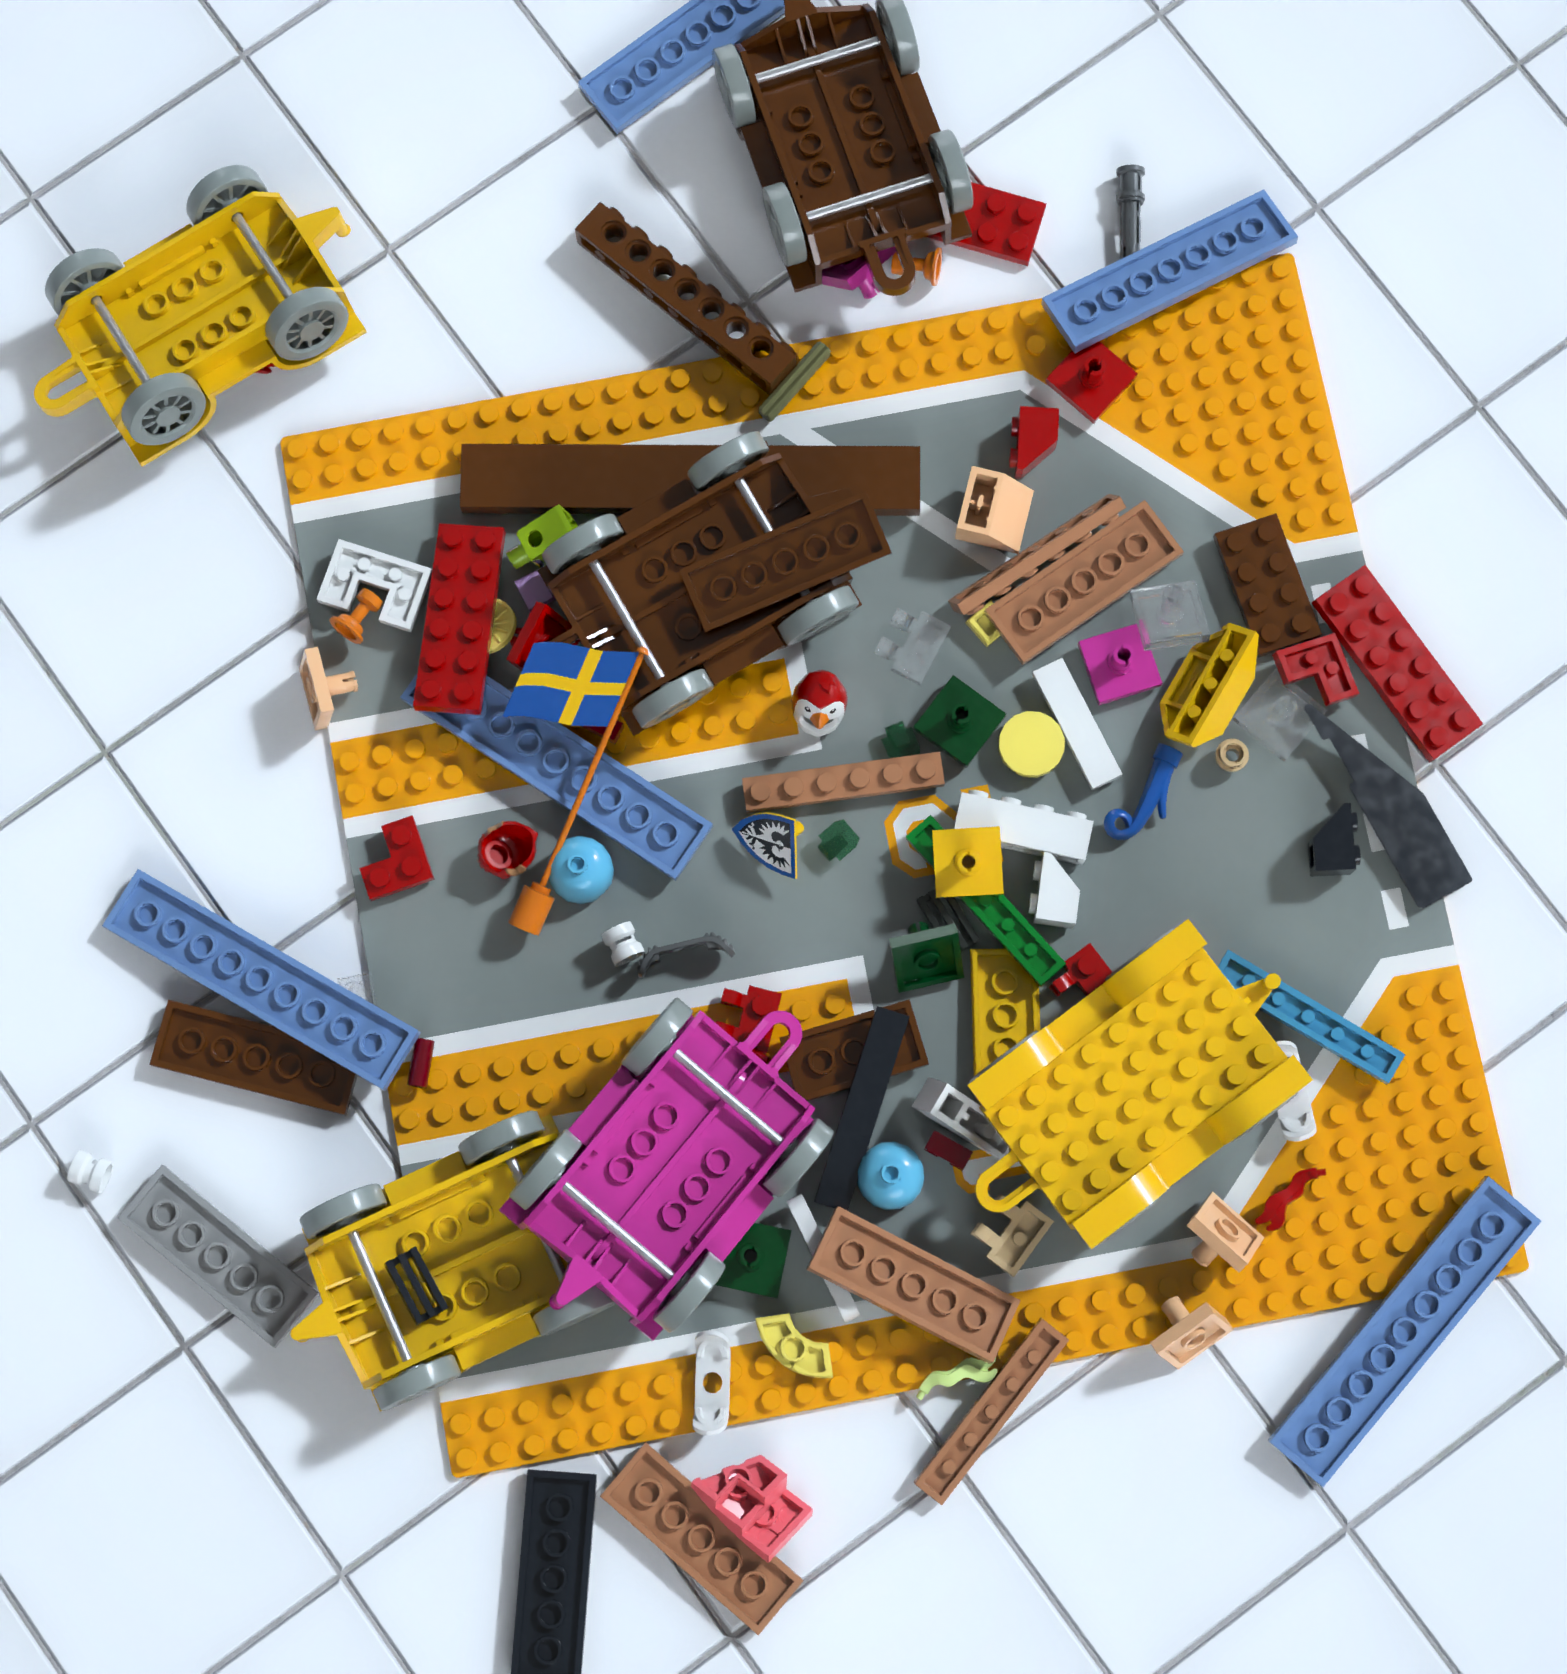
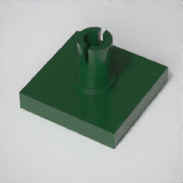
(959, 721)
(926, 956)
(757, 1261)

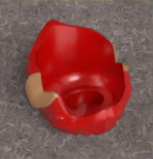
(507, 849)

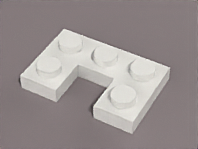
(357, 564)

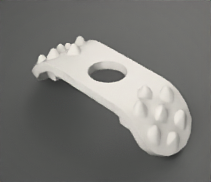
(1297, 1116)
(711, 1409)

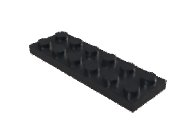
(554, 1572)

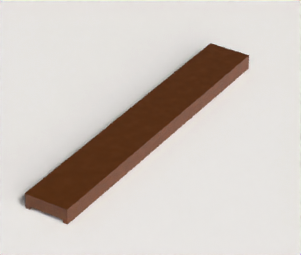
(624, 476)

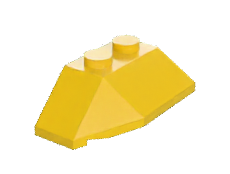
(1210, 686)

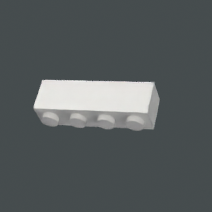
(1028, 828)

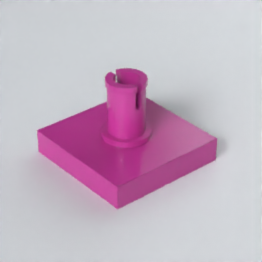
(854, 274)
(1119, 664)

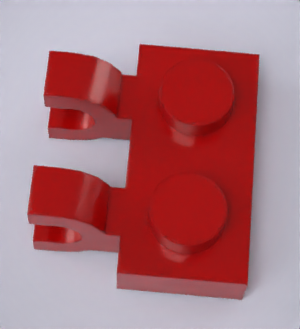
(1084, 969)
(755, 1006)

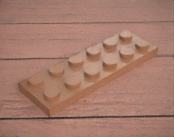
(1083, 582)
(913, 1285)
(679, 1523)

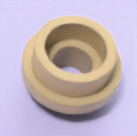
(1232, 745)

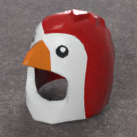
(819, 698)

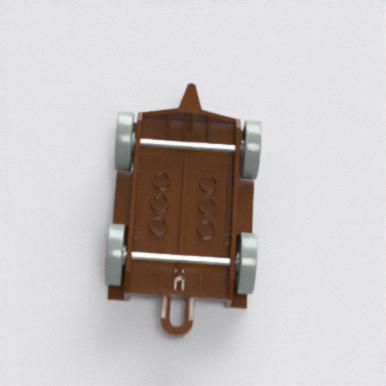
(844, 139)
(627, 592)

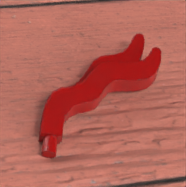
(1277, 1204)

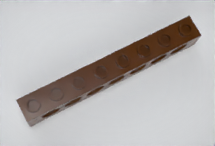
(609, 222)

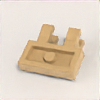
(1018, 1238)

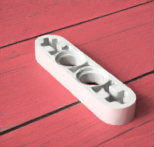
(812, 1237)

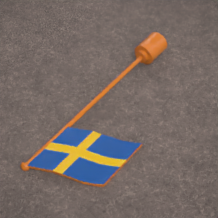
(573, 689)

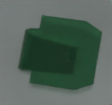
(900, 741)
(838, 840)

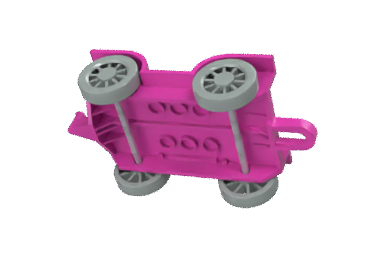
(670, 1167)

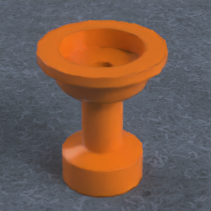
(930, 265)
(349, 625)

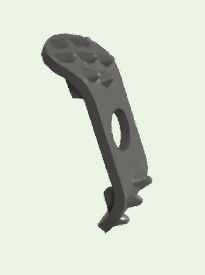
(653, 955)

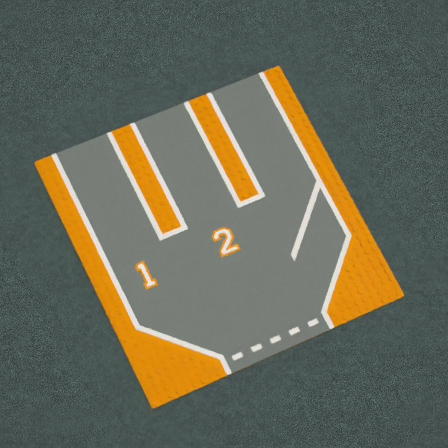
(1212, 437)

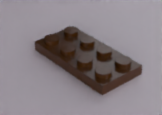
(1267, 584)
(830, 1053)

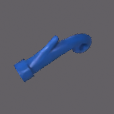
(1154, 793)

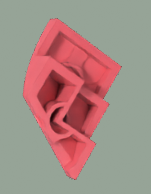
(755, 1504)

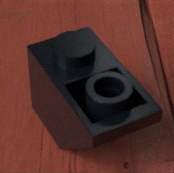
(1333, 847)

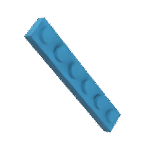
(1317, 1022)

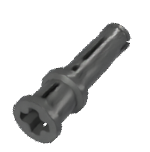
(1130, 199)

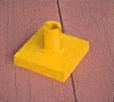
(967, 862)

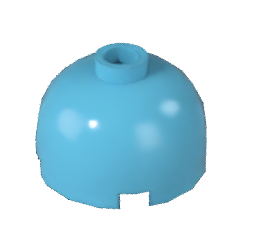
(581, 870)
(890, 1175)

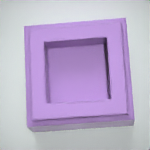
(533, 589)

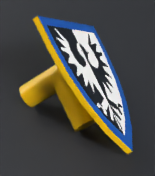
(771, 840)

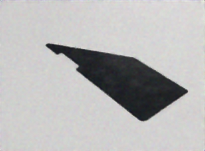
(1399, 818)

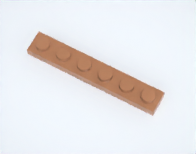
(1047, 548)
(843, 782)
(991, 1411)

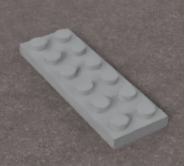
(218, 1256)

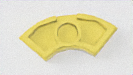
(792, 1348)

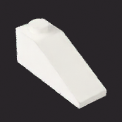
(960, 1116)

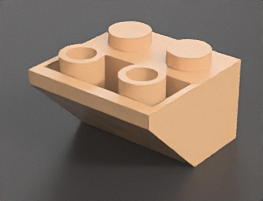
(994, 510)

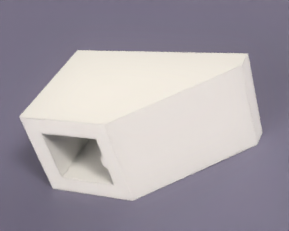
(1056, 894)

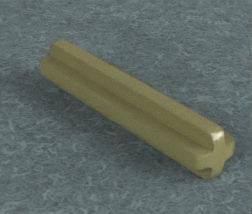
(794, 381)

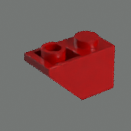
(1036, 437)

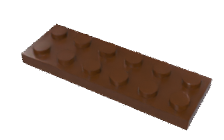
(785, 561)
(249, 1058)

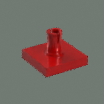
(1091, 380)
(541, 626)

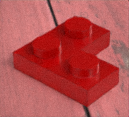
(1324, 661)
(404, 868)

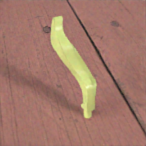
(968, 1368)

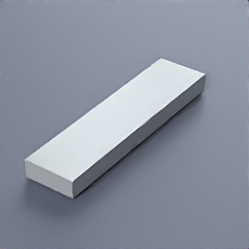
(1077, 724)

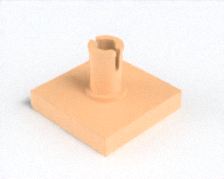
(320, 688)
(1223, 1234)
(1190, 1332)

